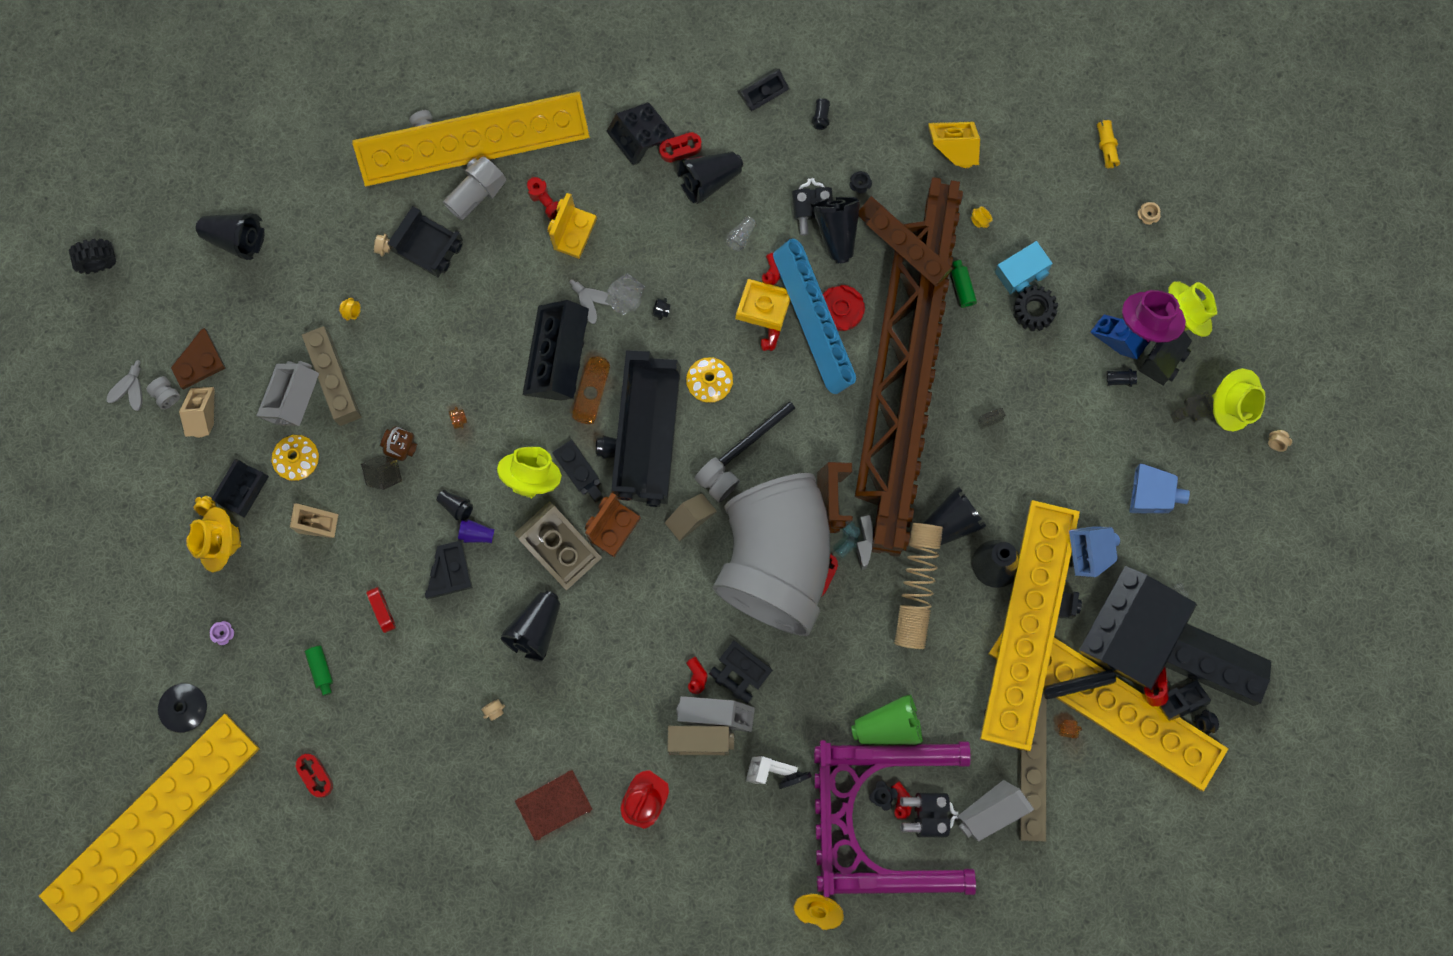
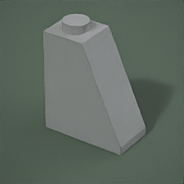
(715, 713)
(994, 811)

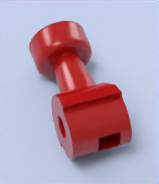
(539, 192)

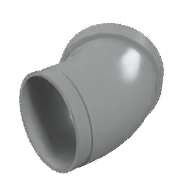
(778, 553)

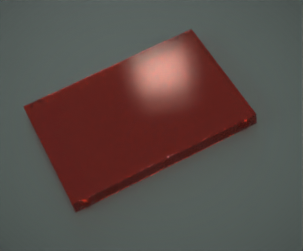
(553, 805)

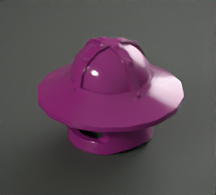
(1154, 316)

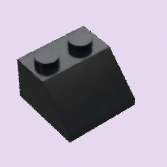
(1164, 358)

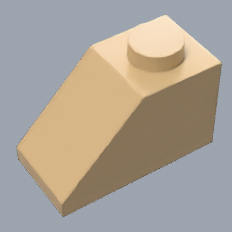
(198, 412)

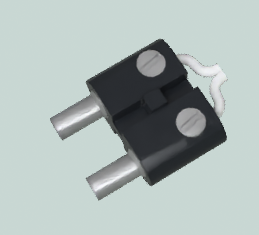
(803, 202)
(931, 815)

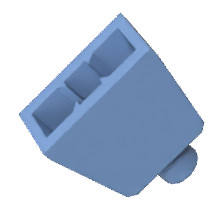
(1155, 491)
(1093, 550)

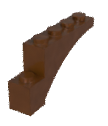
(904, 241)

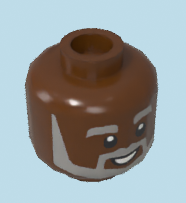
(398, 443)

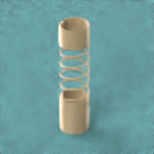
(914, 620)

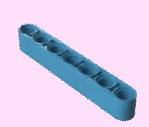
(814, 316)

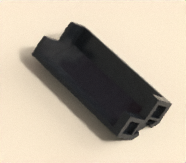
(646, 428)

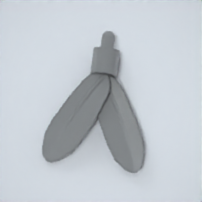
(587, 297)
(129, 384)

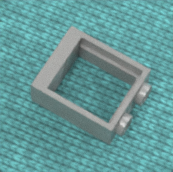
(288, 393)

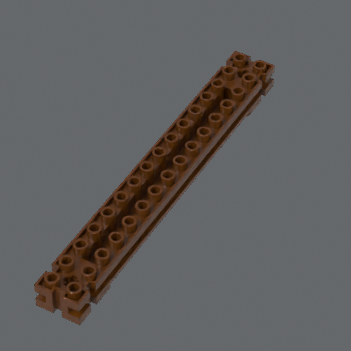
(906, 429)

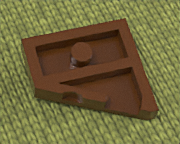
(197, 361)

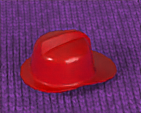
(644, 799)

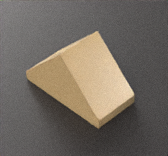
(313, 521)

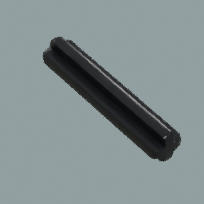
(1079, 684)

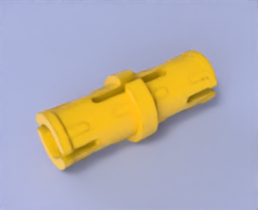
(1108, 144)

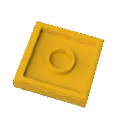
(763, 305)

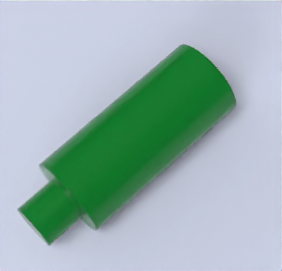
(963, 285)
(319, 669)

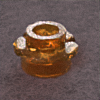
(458, 418)
(1069, 729)

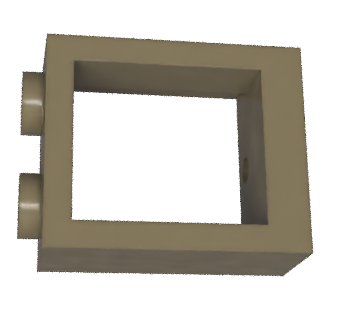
(700, 740)

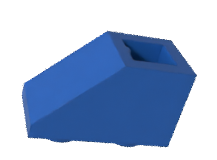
(1119, 336)

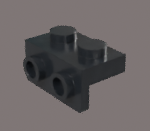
(239, 488)

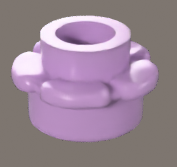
(217, 628)

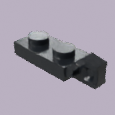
(578, 470)

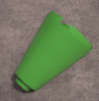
(890, 724)

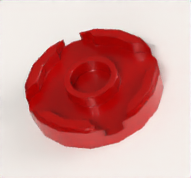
(836, 301)

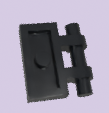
(746, 666)

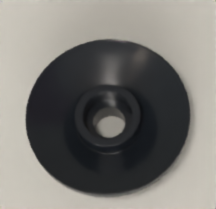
(193, 708)

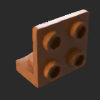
(611, 525)

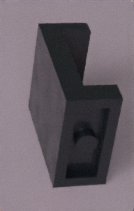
(425, 242)

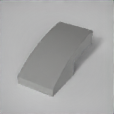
(865, 547)

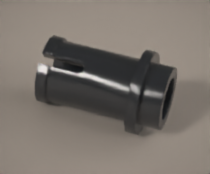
(820, 120)
(1121, 377)

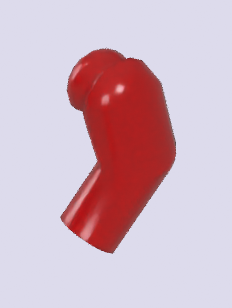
(772, 275)
(771, 342)
(698, 678)
(901, 812)

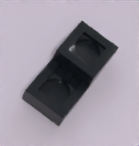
(1185, 700)

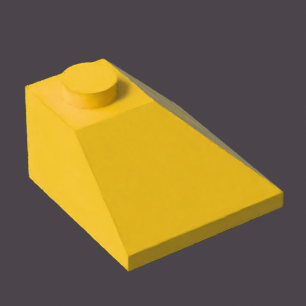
(957, 142)

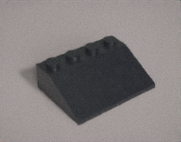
(1137, 628)

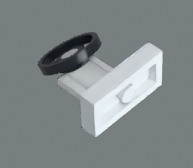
(762, 765)

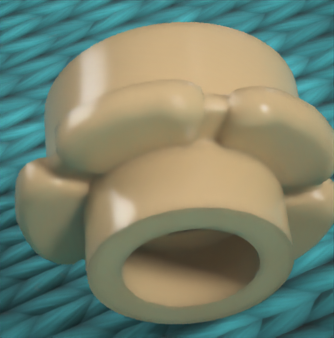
(1150, 207)
(381, 246)
(1279, 440)
(493, 710)

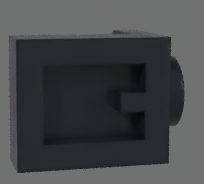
(1070, 605)

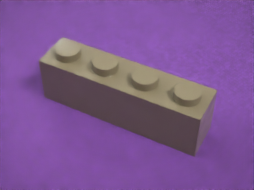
(331, 376)

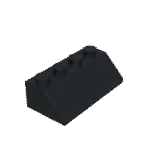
(556, 350)
(1221, 665)

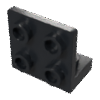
(638, 130)

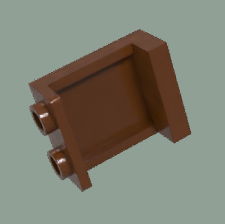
(827, 482)

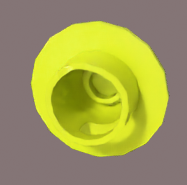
(1196, 312)
(1238, 400)
(529, 471)

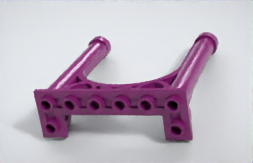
(884, 880)

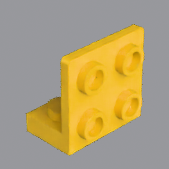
(570, 228)

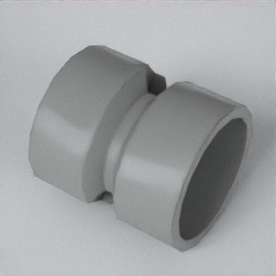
(714, 477)

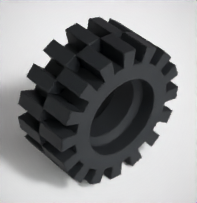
(92, 256)
(1041, 296)

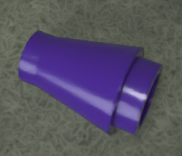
(475, 533)

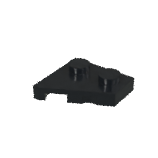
(449, 571)

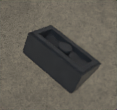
(763, 89)

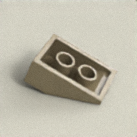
(557, 545)

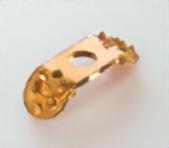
(594, 376)

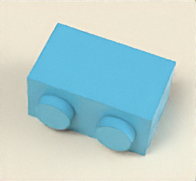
(1023, 268)

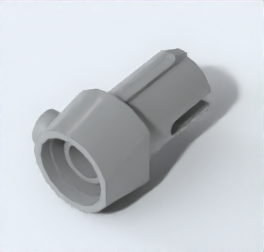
(481, 181)

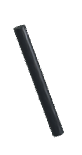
(757, 433)

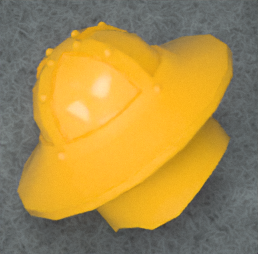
(213, 539)

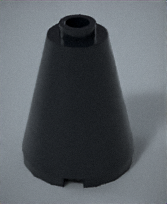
(707, 174)
(838, 226)
(233, 233)
(956, 517)
(995, 563)
(533, 627)

